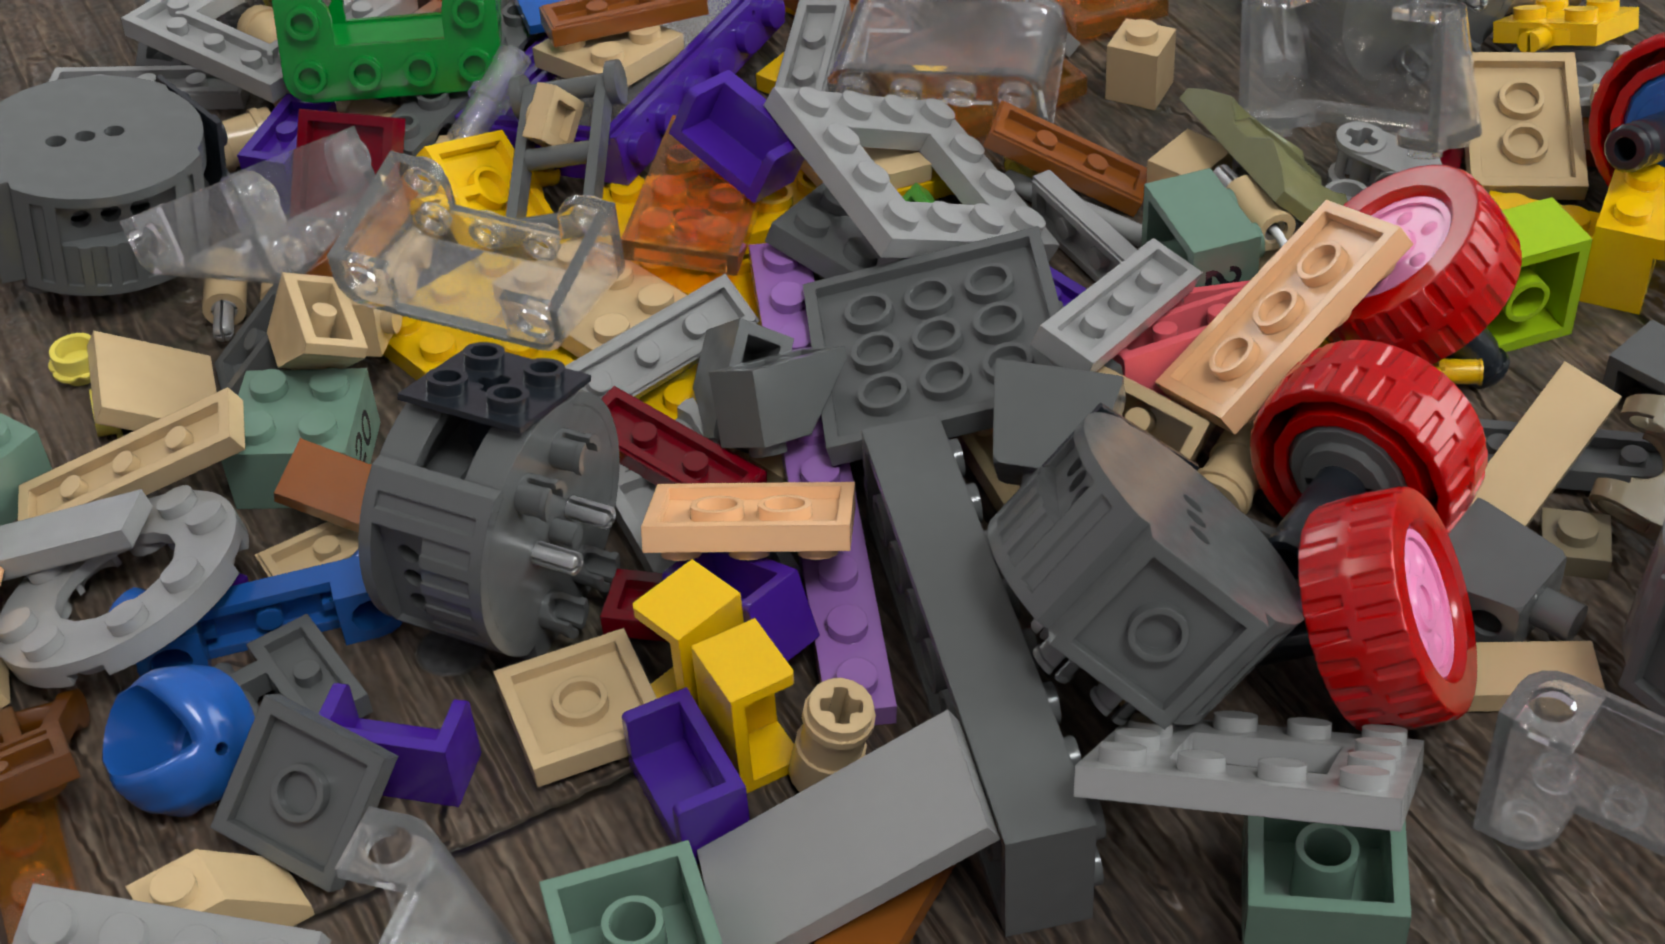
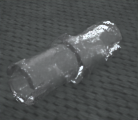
(490, 95)

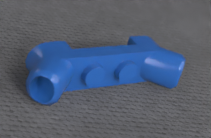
(328, 593)

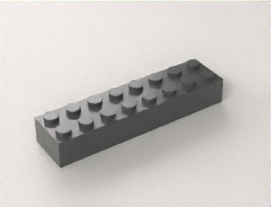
(984, 671)

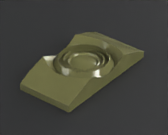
(1263, 153)

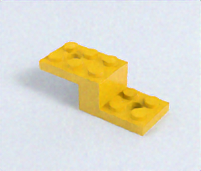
(1624, 236)

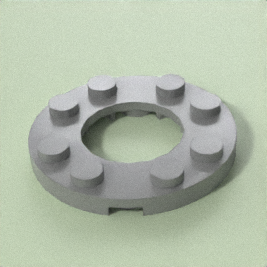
(50, 649)

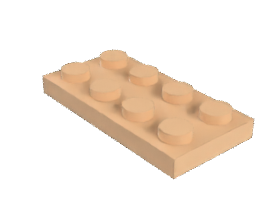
(1283, 314)

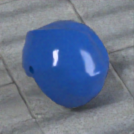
(176, 738)

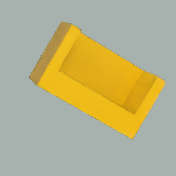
(685, 611)
(736, 695)

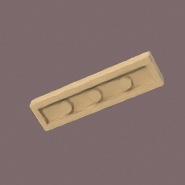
(144, 458)

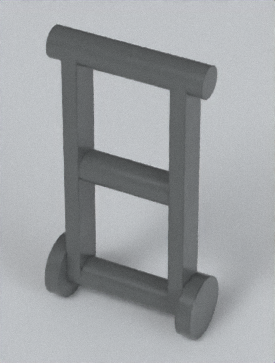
(608, 90)

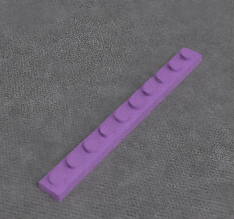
(840, 586)

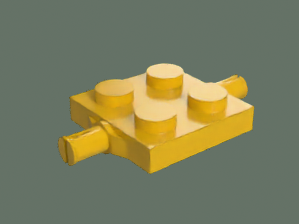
(1557, 24)
(482, 170)

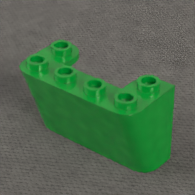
(384, 55)

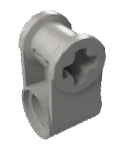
(1369, 161)

